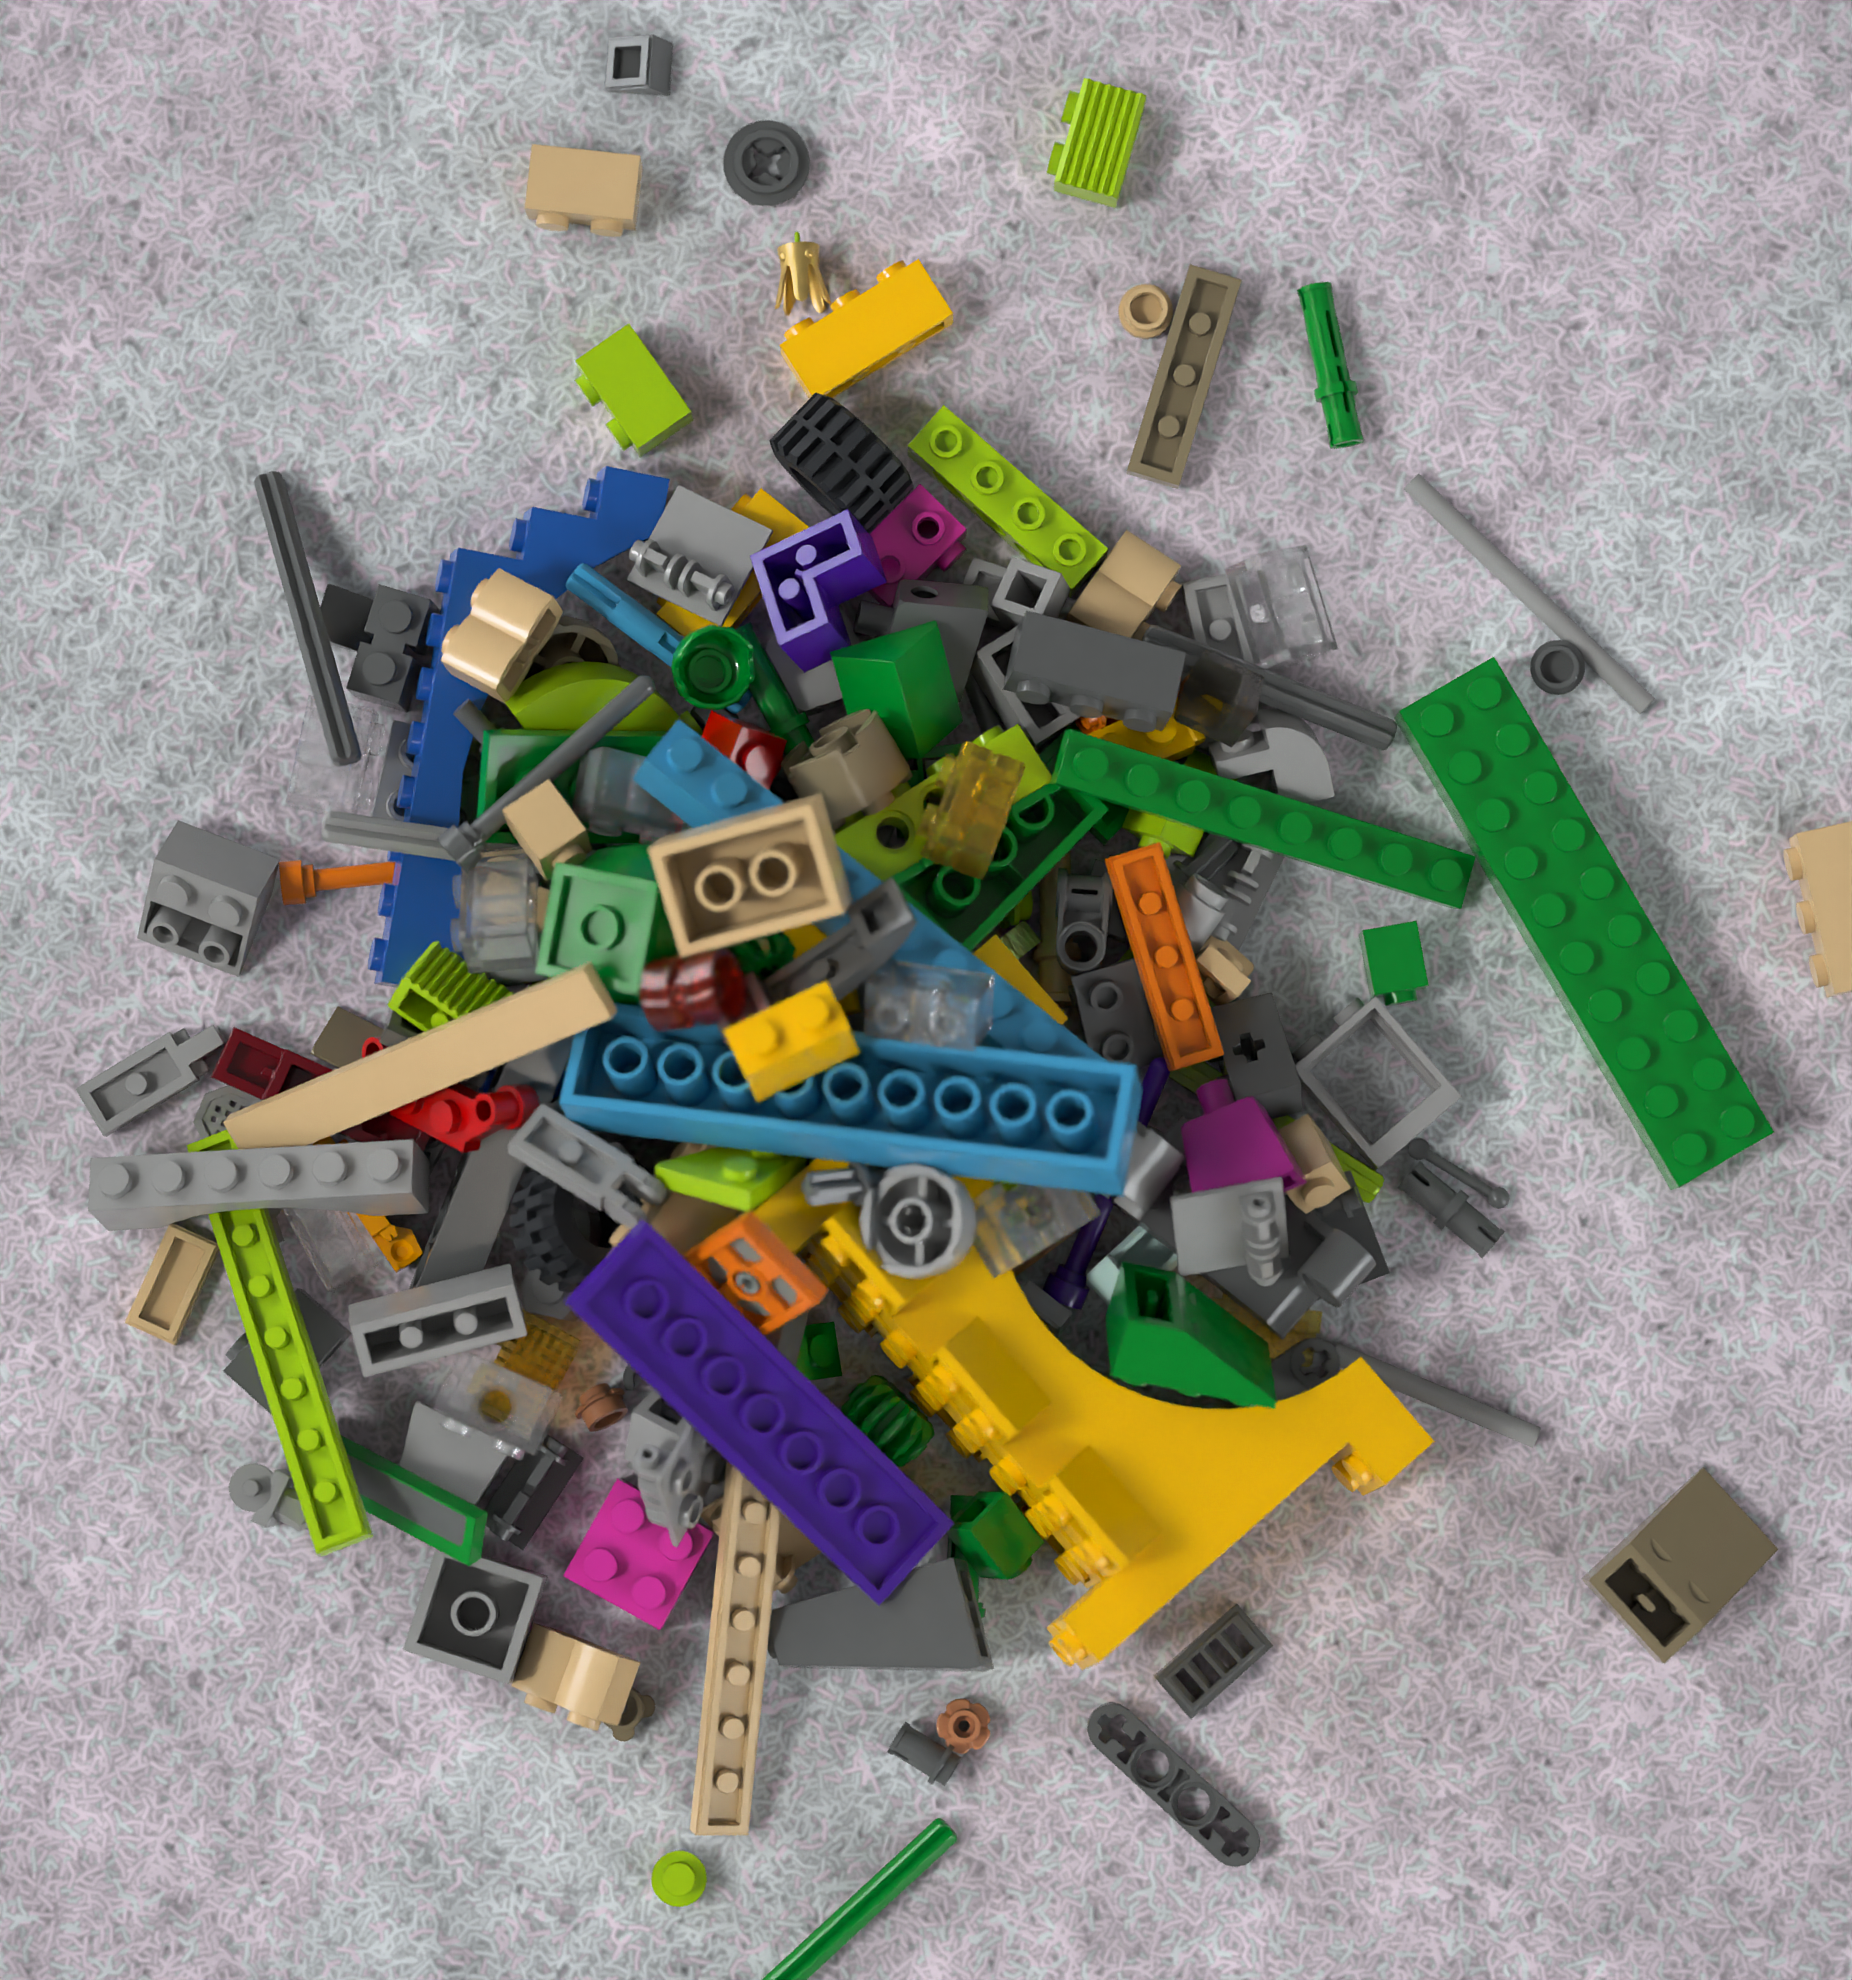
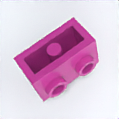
(915, 542)

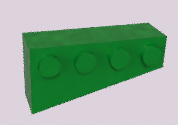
(1031, 844)

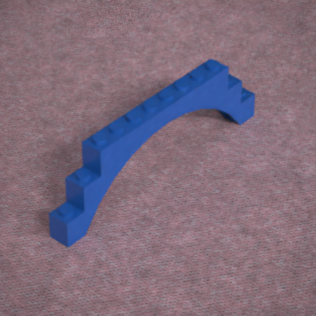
(548, 550)

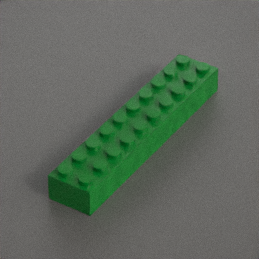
(1583, 924)

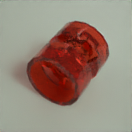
(692, 992)

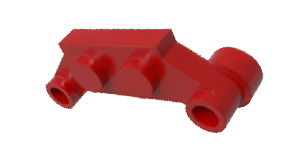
(461, 1114)

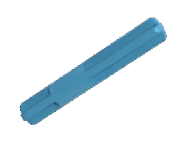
(630, 617)

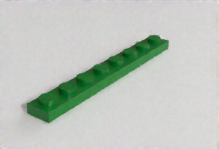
(1262, 819)

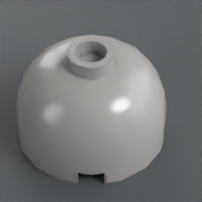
(919, 1221)

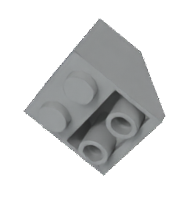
(207, 897)

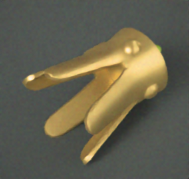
(799, 275)

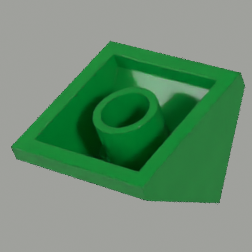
(905, 682)

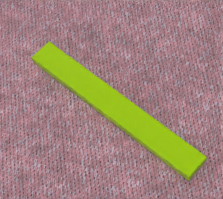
(289, 1371)

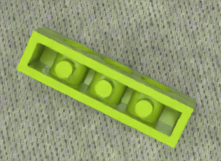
(1005, 499)
(859, 836)

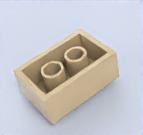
(750, 875)

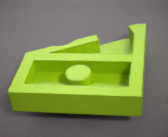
(730, 1175)

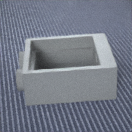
(1414, 1122)

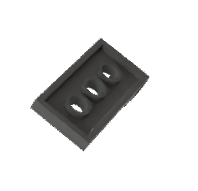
(1322, 1259)

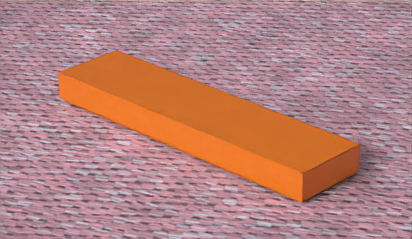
(1164, 956)

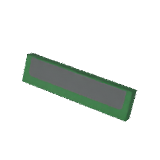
(417, 1505)

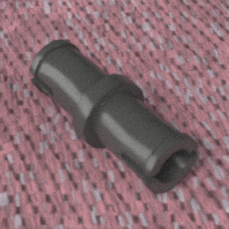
(1451, 1209)

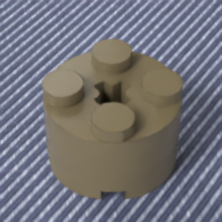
(850, 766)

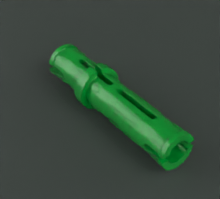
(1333, 379)
(774, 699)

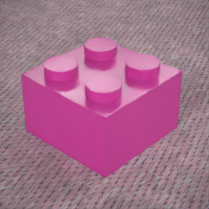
(634, 1560)

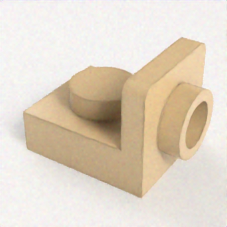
(1223, 970)

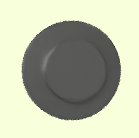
(1557, 667)

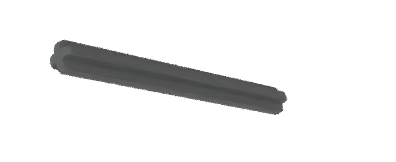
(307, 619)

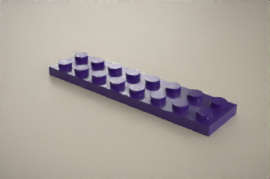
(759, 1411)

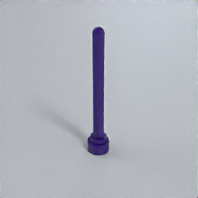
(1069, 1280)

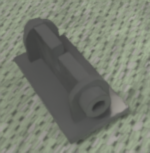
(530, 1491)

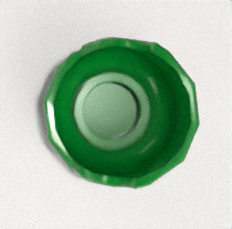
(713, 667)

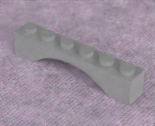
(344, 1177)

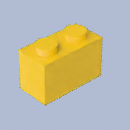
(791, 1041)

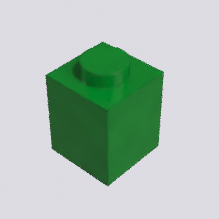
(1394, 962)
(994, 1536)

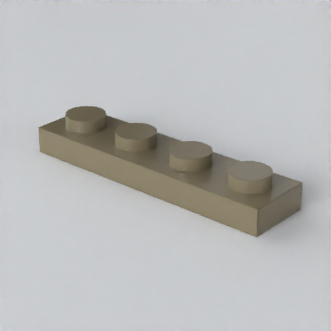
(1183, 376)

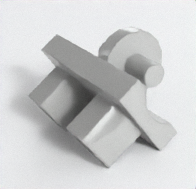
(268, 1495)

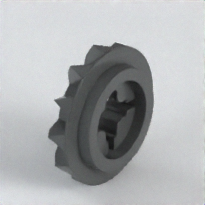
(768, 138)

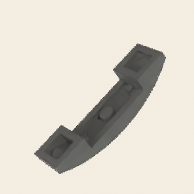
(844, 959)

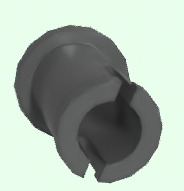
(925, 1754)

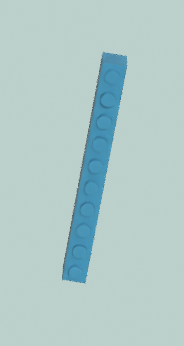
(709, 788)

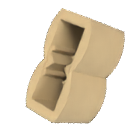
(1127, 589)
(500, 635)
(576, 1676)

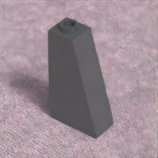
(921, 1626)

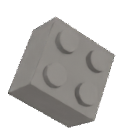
(476, 1615)

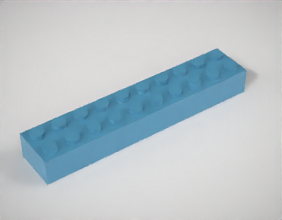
(886, 1107)

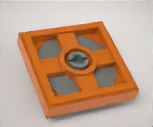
(756, 1273)

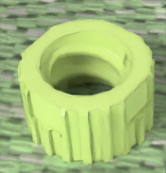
(1020, 939)

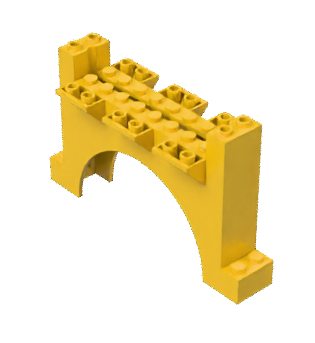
(1110, 1478)

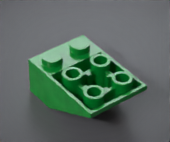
(1183, 1340)

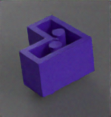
(807, 581)

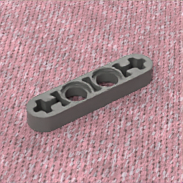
(1177, 1779)

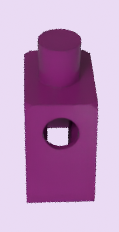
(1235, 1143)

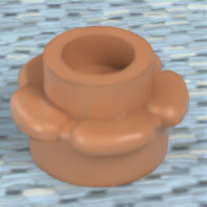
(601, 1407)
(963, 1710)

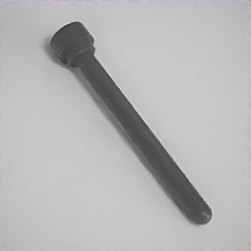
(468, 841)

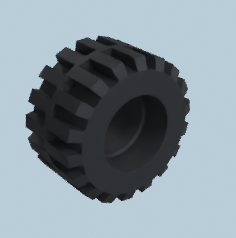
(841, 462)
(552, 1236)

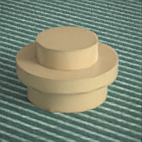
(1145, 311)

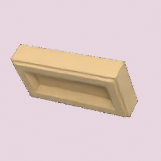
(173, 1284)

